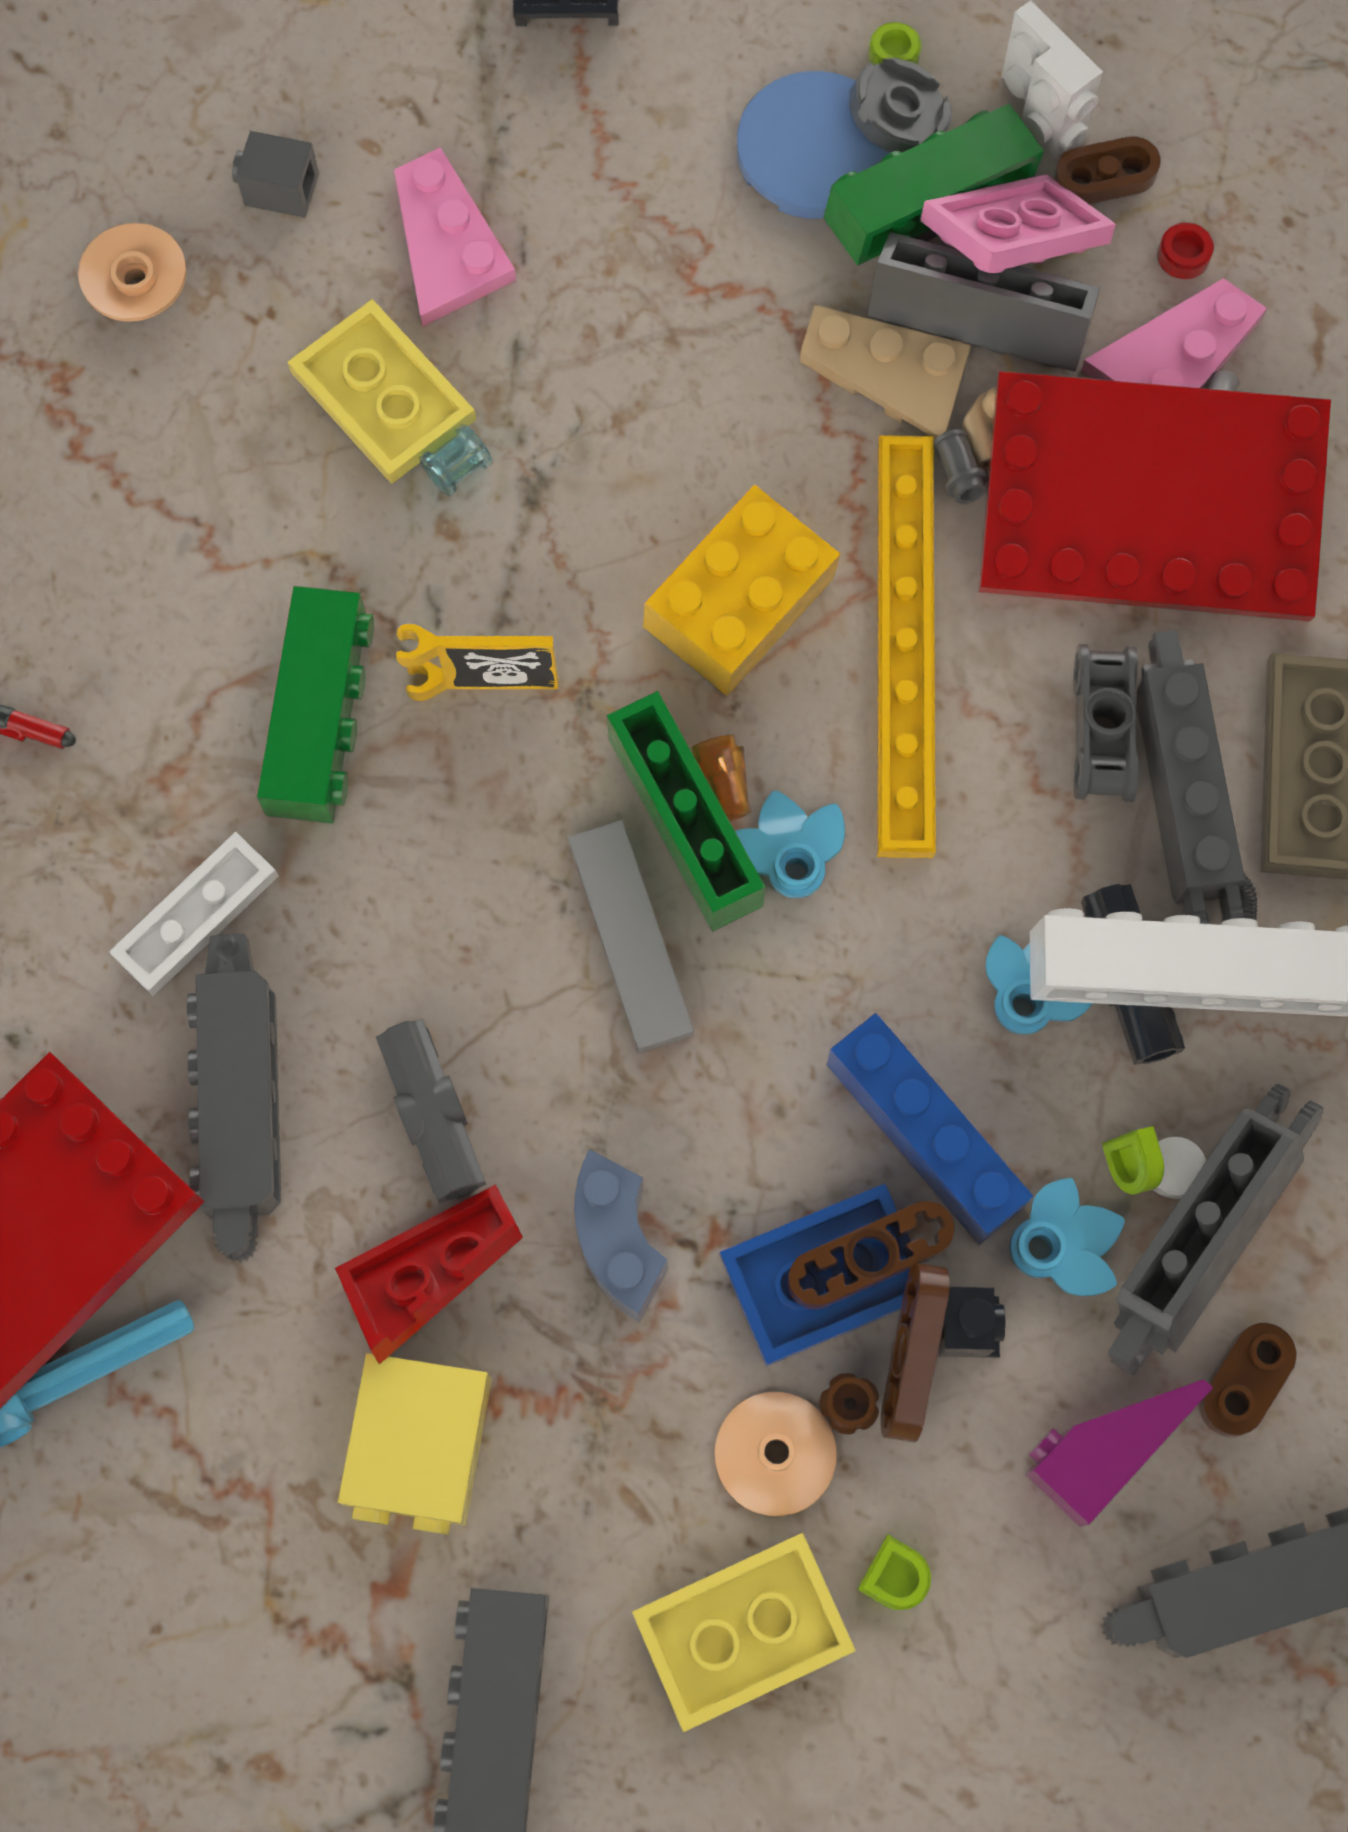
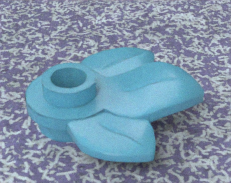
(791, 837)
(1009, 973)
(1074, 1237)

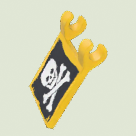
(477, 662)

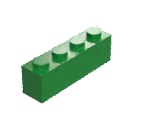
(891, 194)
(314, 705)
(685, 811)

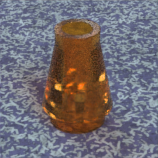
(725, 771)

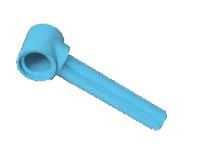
(91, 1364)

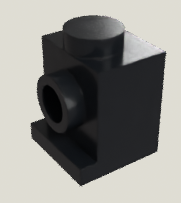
(972, 1324)

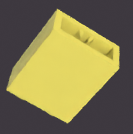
(415, 1443)

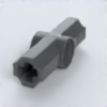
(430, 1110)

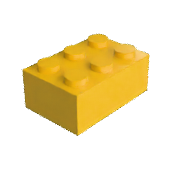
(740, 589)

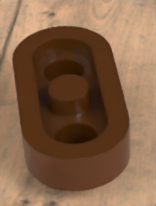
(1103, 166)
(1249, 1378)

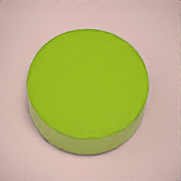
(894, 41)

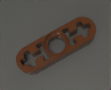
(917, 1250)
(914, 1352)

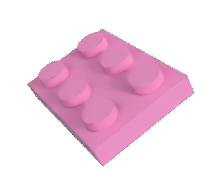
(1017, 223)

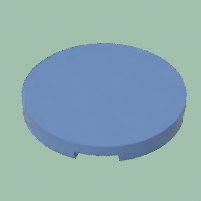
(801, 140)

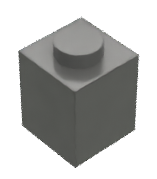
(276, 173)

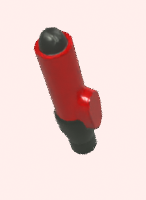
(22, 725)

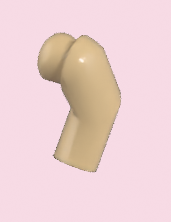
(978, 426)

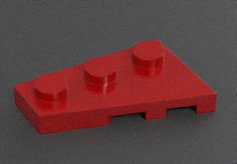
(425, 1268)

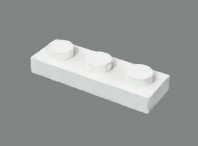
(193, 913)

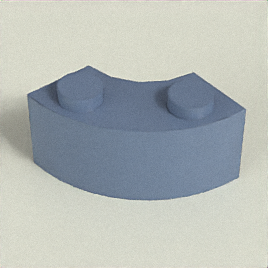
(611, 1238)

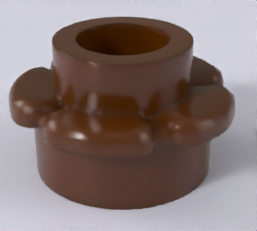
(865, 1396)

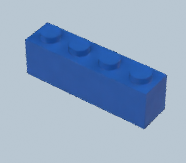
(928, 1128)

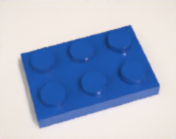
(762, 1267)

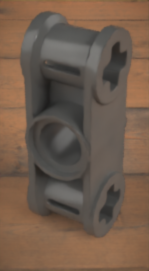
(1105, 757)

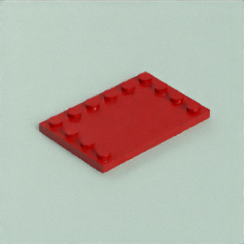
(1155, 496)
(75, 1213)

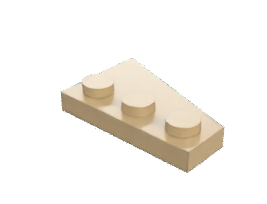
(894, 366)

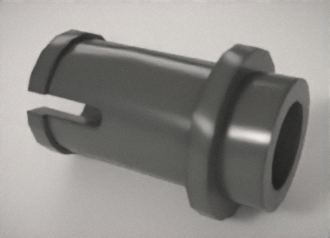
(965, 479)

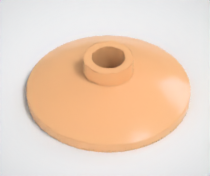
(128, 254)
(767, 1486)

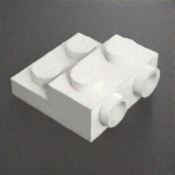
(1052, 79)

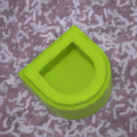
(1135, 1160)
(897, 1576)

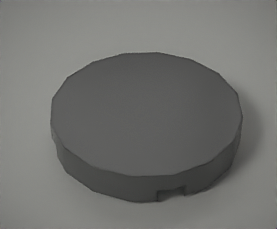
(898, 104)

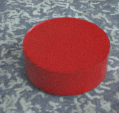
(1185, 250)

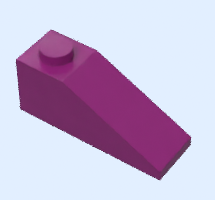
(1101, 1455)

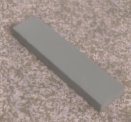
(630, 936)

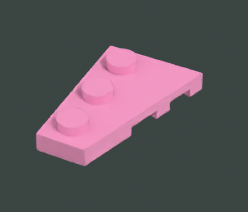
(447, 238)
(1184, 342)

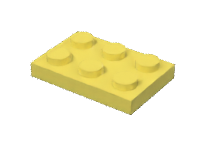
(381, 390)
(743, 1632)

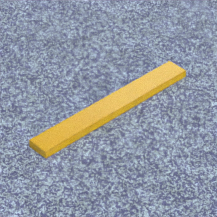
(905, 648)

